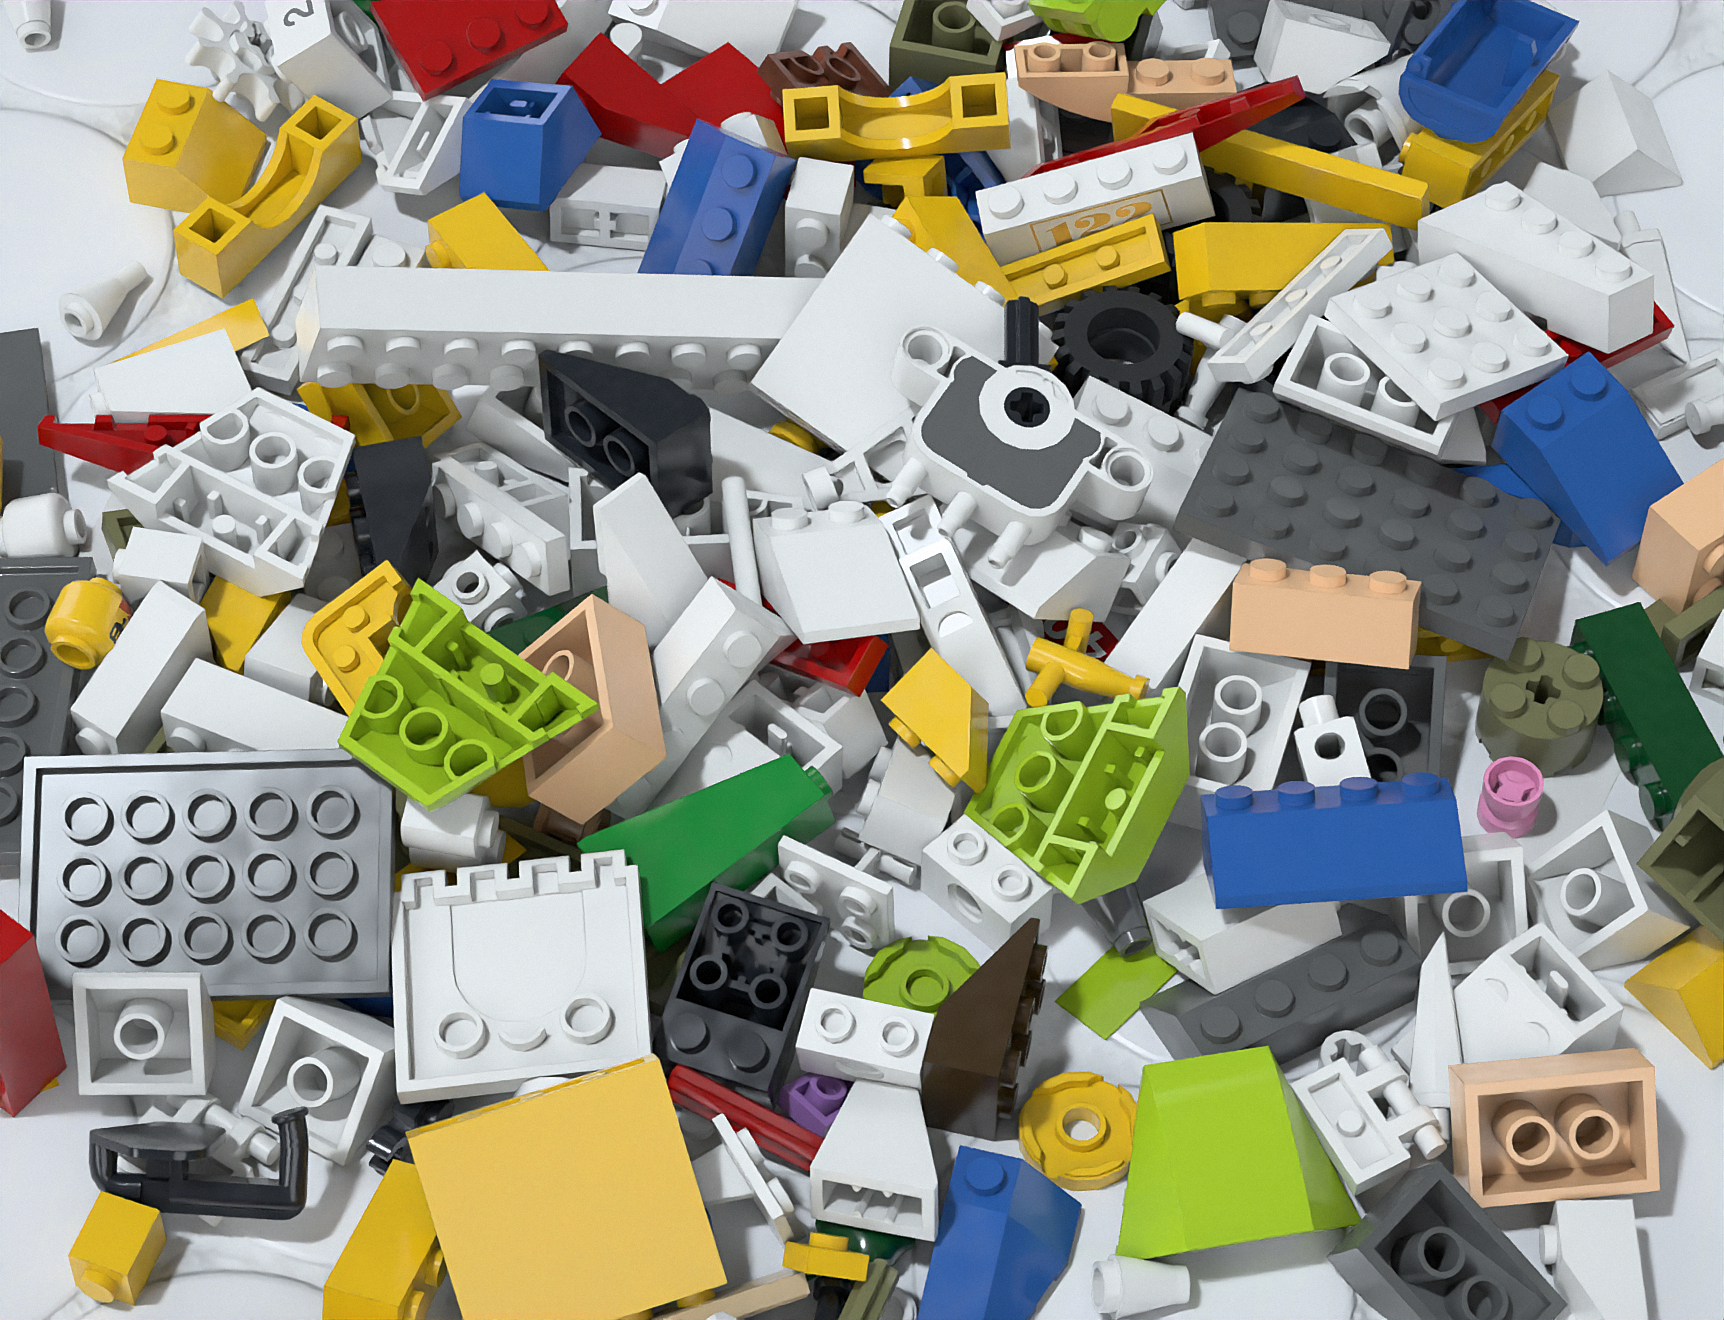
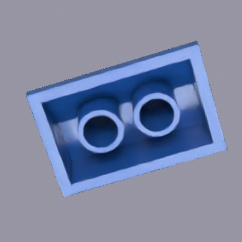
(718, 206)

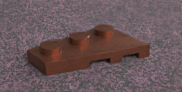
(823, 68)

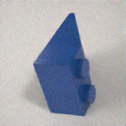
(1588, 455)

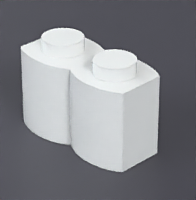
(453, 835)

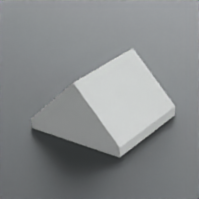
(1613, 138)

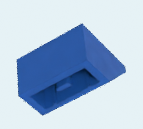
(523, 143)

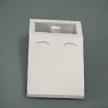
(747, 734)
(1529, 1004)

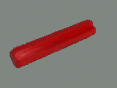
(766, 1127)

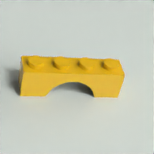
(841, 126)
(311, 158)

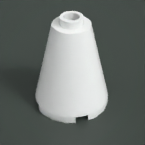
(1373, 110)

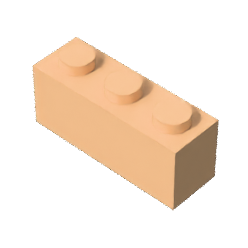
(1325, 614)

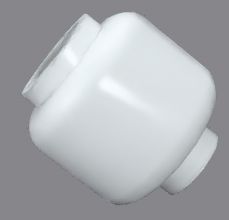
(41, 528)

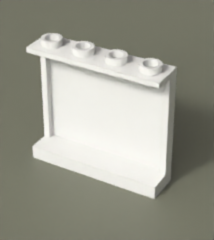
(841, 348)

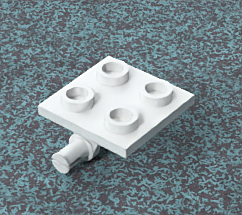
(848, 895)
(739, 1172)

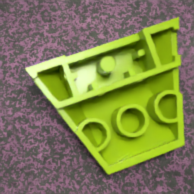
(453, 705)
(1086, 788)
(1224, 1160)

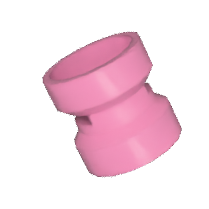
(1510, 796)

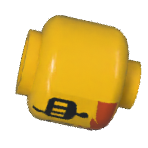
(87, 622)

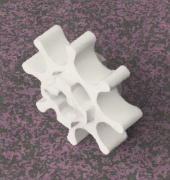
(240, 59)

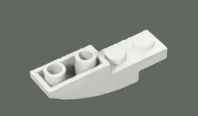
(949, 605)

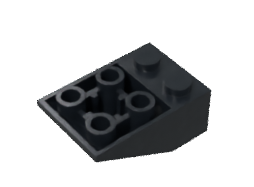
(394, 508)
(742, 993)

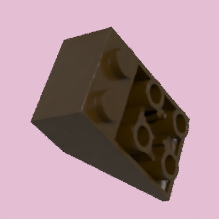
(984, 1039)

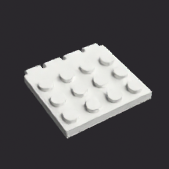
(517, 975)

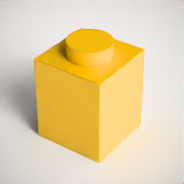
(117, 1249)

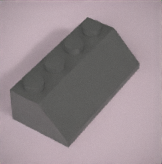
(1298, 1001)

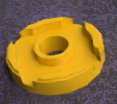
(1073, 1162)

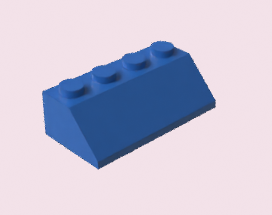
(1332, 841)

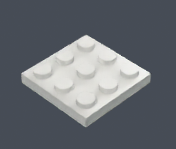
(1445, 336)

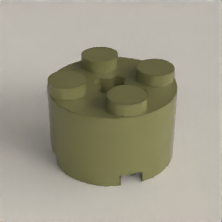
(1540, 705)

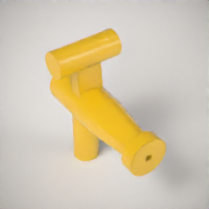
(1074, 668)

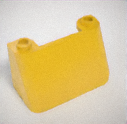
(350, 642)

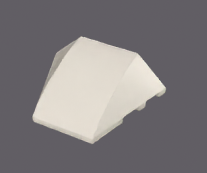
(249, 485)

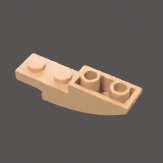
(1092, 74)

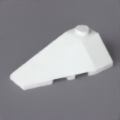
(645, 559)

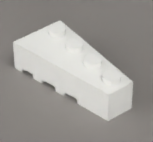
(1545, 266)
(701, 527)

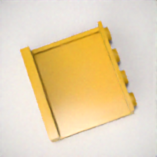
(570, 1201)

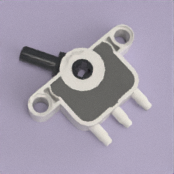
(1006, 439)

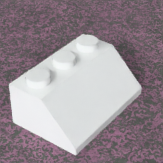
(1341, 383)
(1170, 443)
(1052, 577)
(1236, 720)

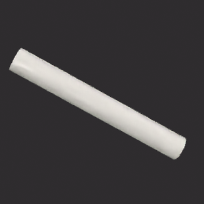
(741, 538)

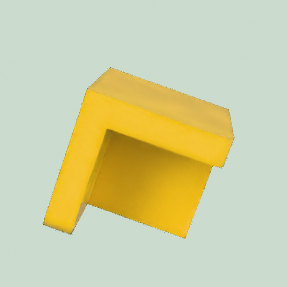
(908, 177)

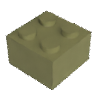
(941, 41)

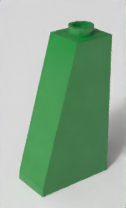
(718, 837)

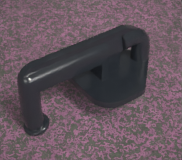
(174, 1190)

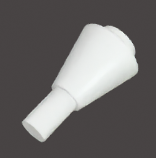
(91, 307)

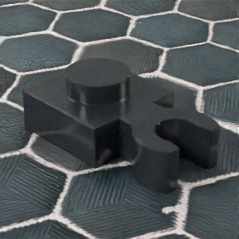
(391, 1140)

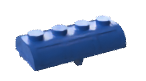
(1480, 65)

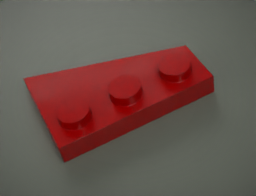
(459, 39)

